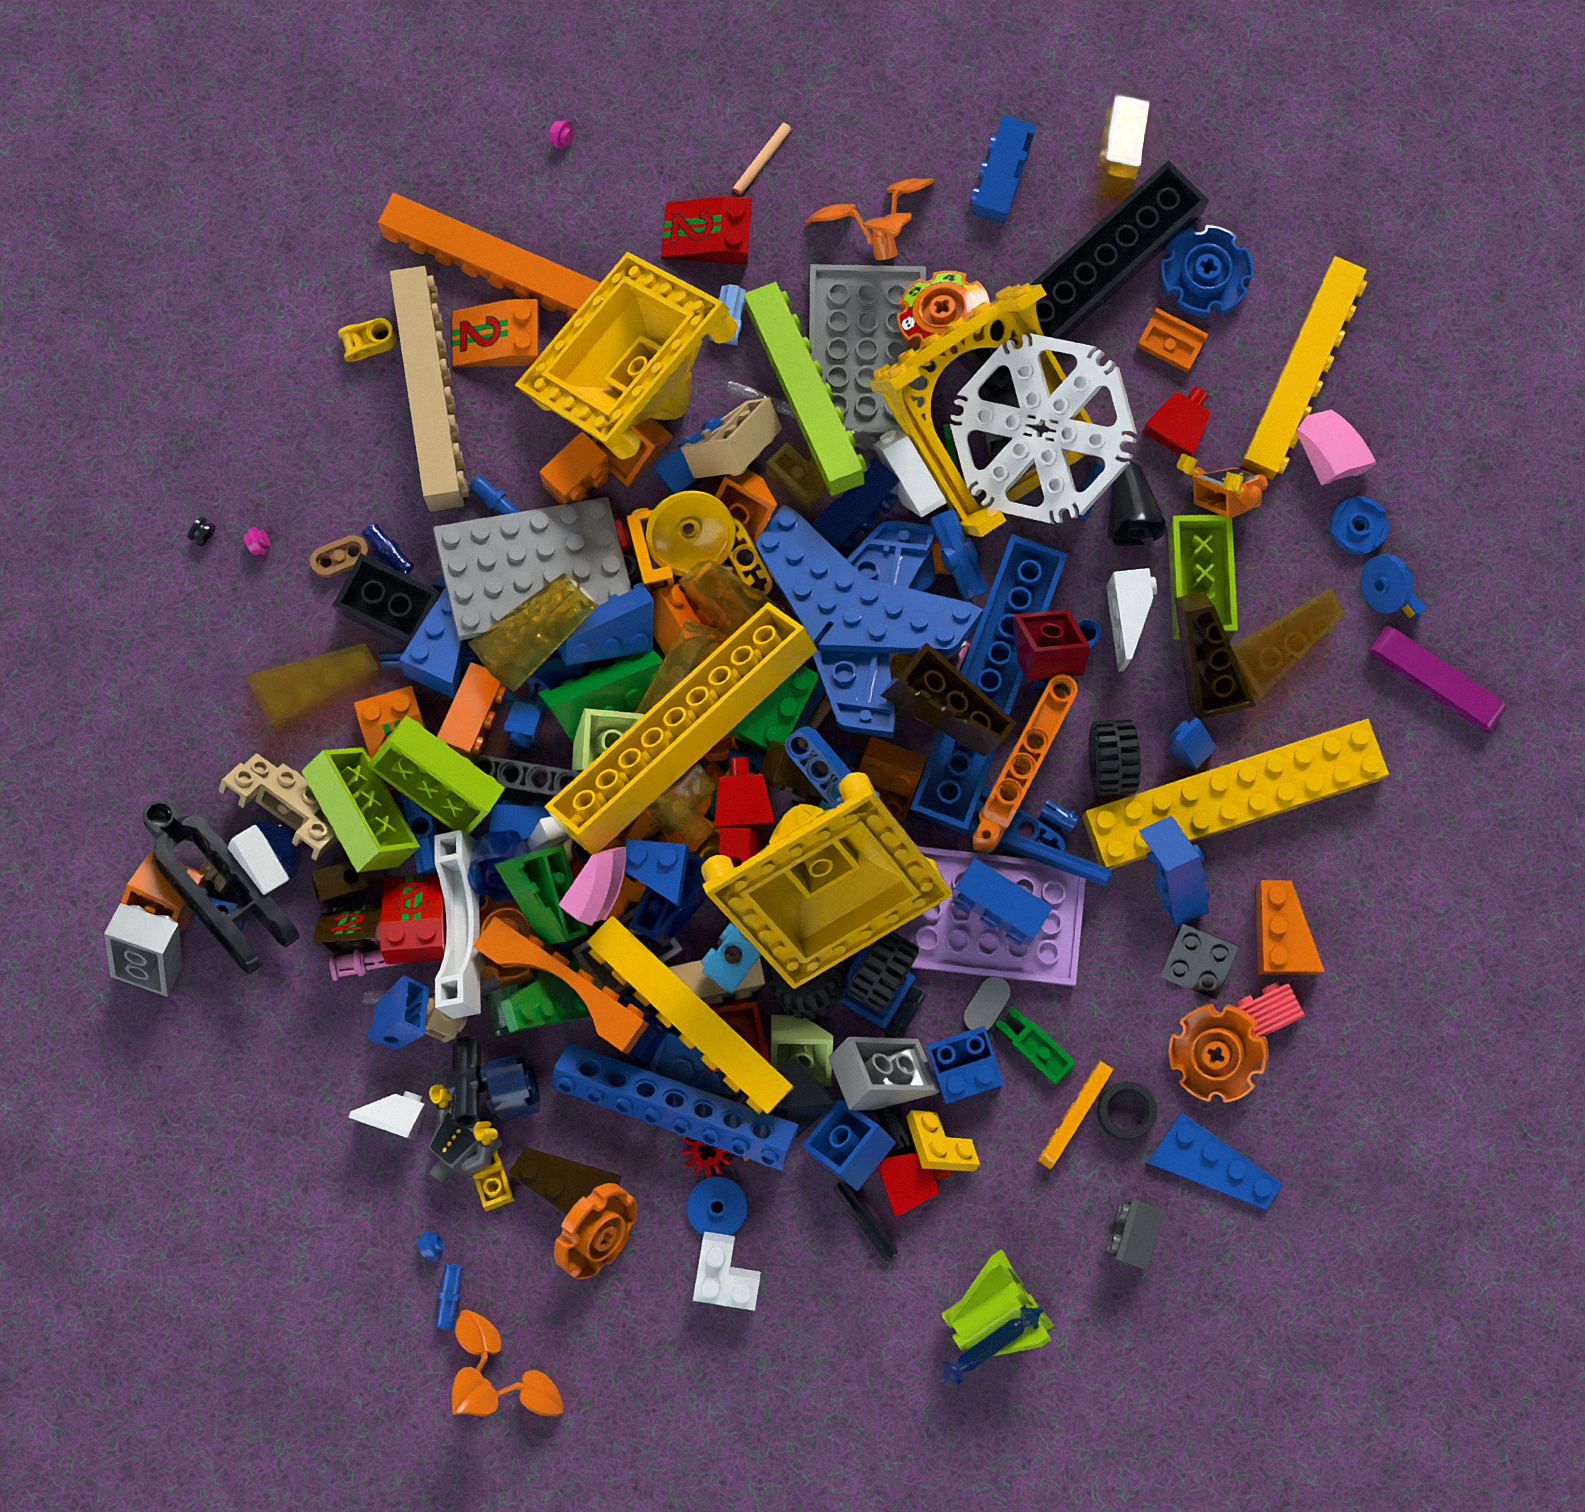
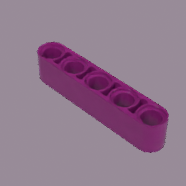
(1438, 678)

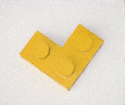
(935, 1148)

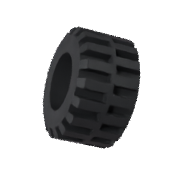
(1114, 757)
(883, 971)
(809, 998)

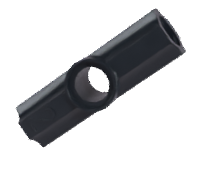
(465, 1082)

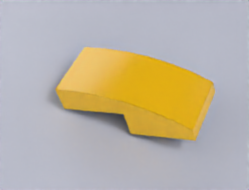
(493, 1184)

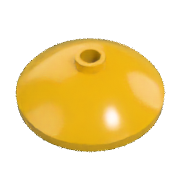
(682, 549)

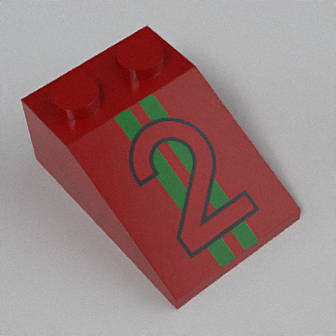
(708, 230)
(412, 919)

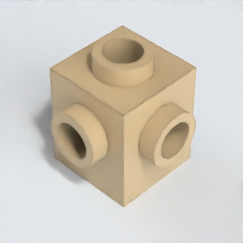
(441, 1025)

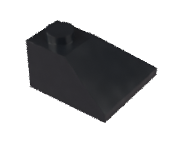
(805, 1101)

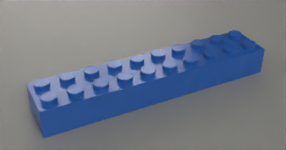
(953, 770)

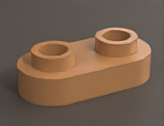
(339, 554)

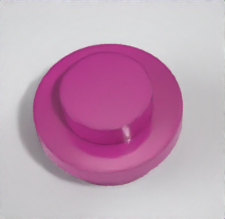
(561, 134)
(257, 541)

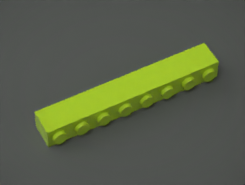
(804, 388)

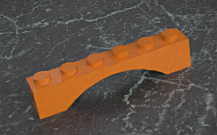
(612, 1020)

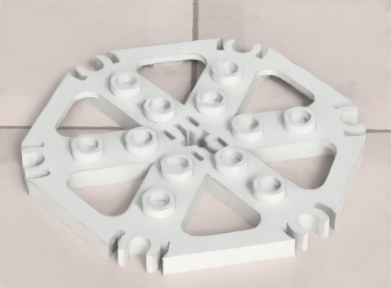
(1048, 455)

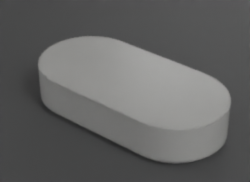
(987, 1003)

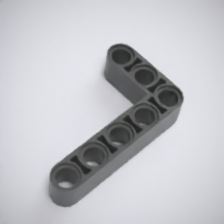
(528, 782)

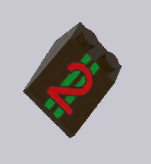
(348, 930)

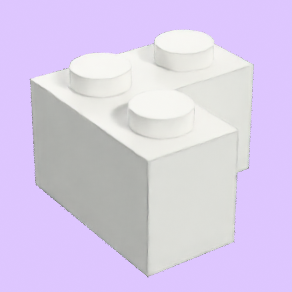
(719, 1282)

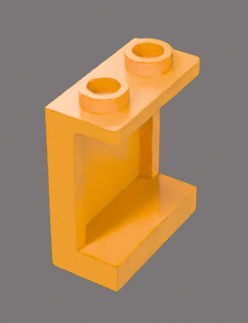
(651, 578)

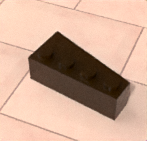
(1209, 662)
(948, 701)

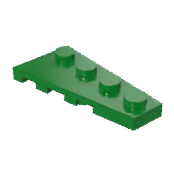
(544, 1003)

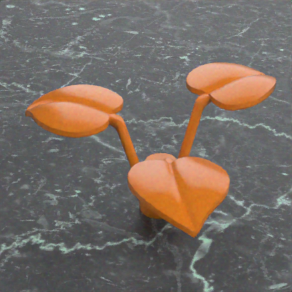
(883, 227)
(475, 1394)

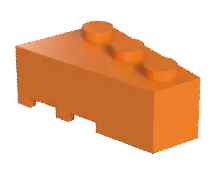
(472, 711)
(1283, 932)

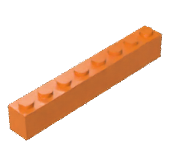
(485, 256)

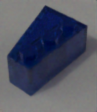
(858, 507)
(660, 919)

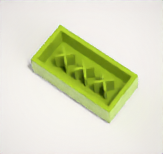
(1203, 561)
(435, 776)
(360, 809)

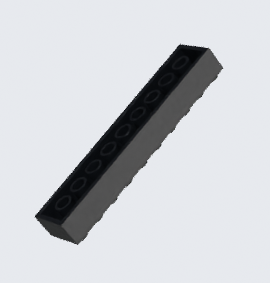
(1103, 261)

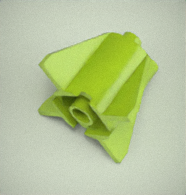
(992, 1302)

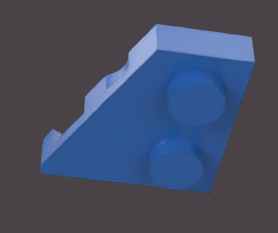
(658, 866)

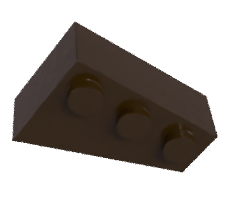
(559, 1179)

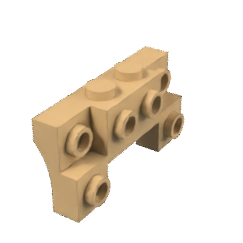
(286, 797)

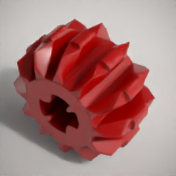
(710, 1162)

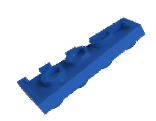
(1205, 1159)

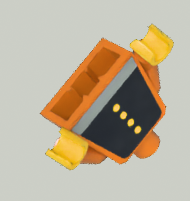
(1224, 491)

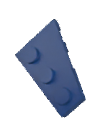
(684, 1065)

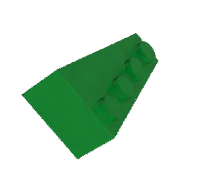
(610, 689)

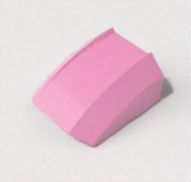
(1334, 447)
(596, 886)

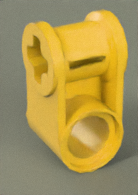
(365, 339)

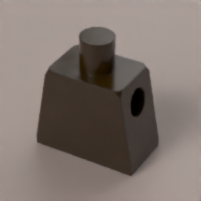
(332, 888)

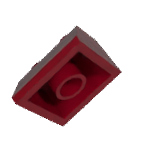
(1049, 644)

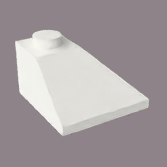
(394, 1114)

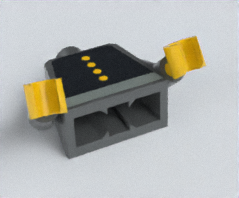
(459, 1147)

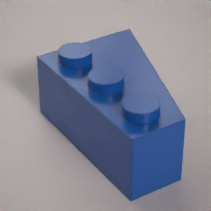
(1003, 169)
(1178, 870)

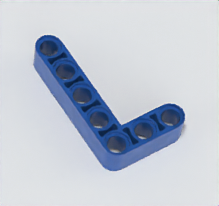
(807, 761)

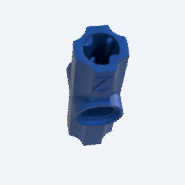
(959, 555)
(425, 854)

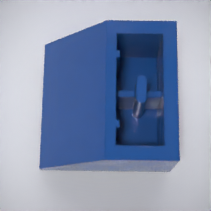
(964, 1065)

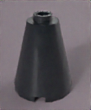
(1134, 509)

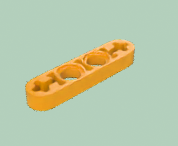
(1075, 1115)

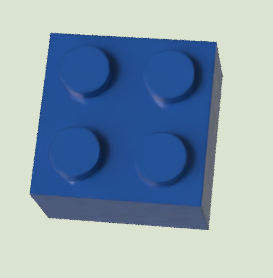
(848, 1144)

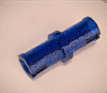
(387, 549)

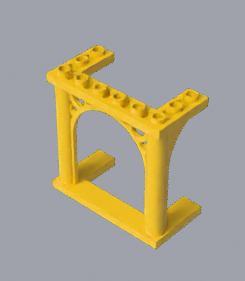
(1018, 313)

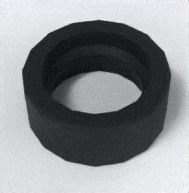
(1149, 1106)

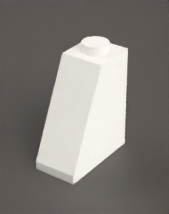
(916, 486)

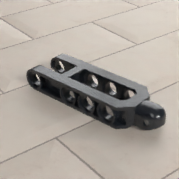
(171, 829)

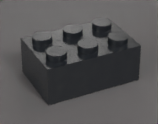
(385, 600)

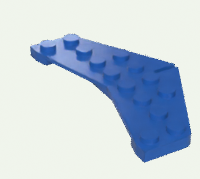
(860, 611)
(857, 679)

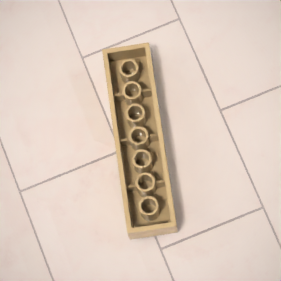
(427, 383)

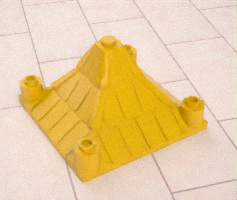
(627, 354)
(826, 883)

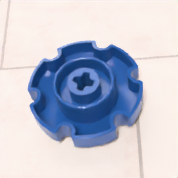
(1185, 276)

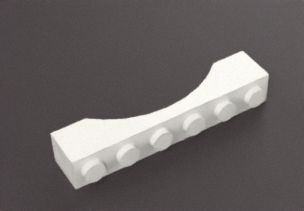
(459, 976)

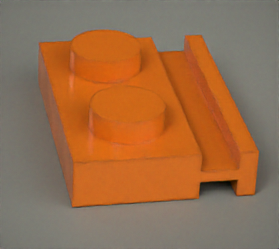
(1172, 340)

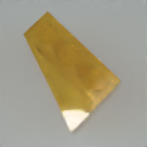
(1123, 147)
(724, 596)

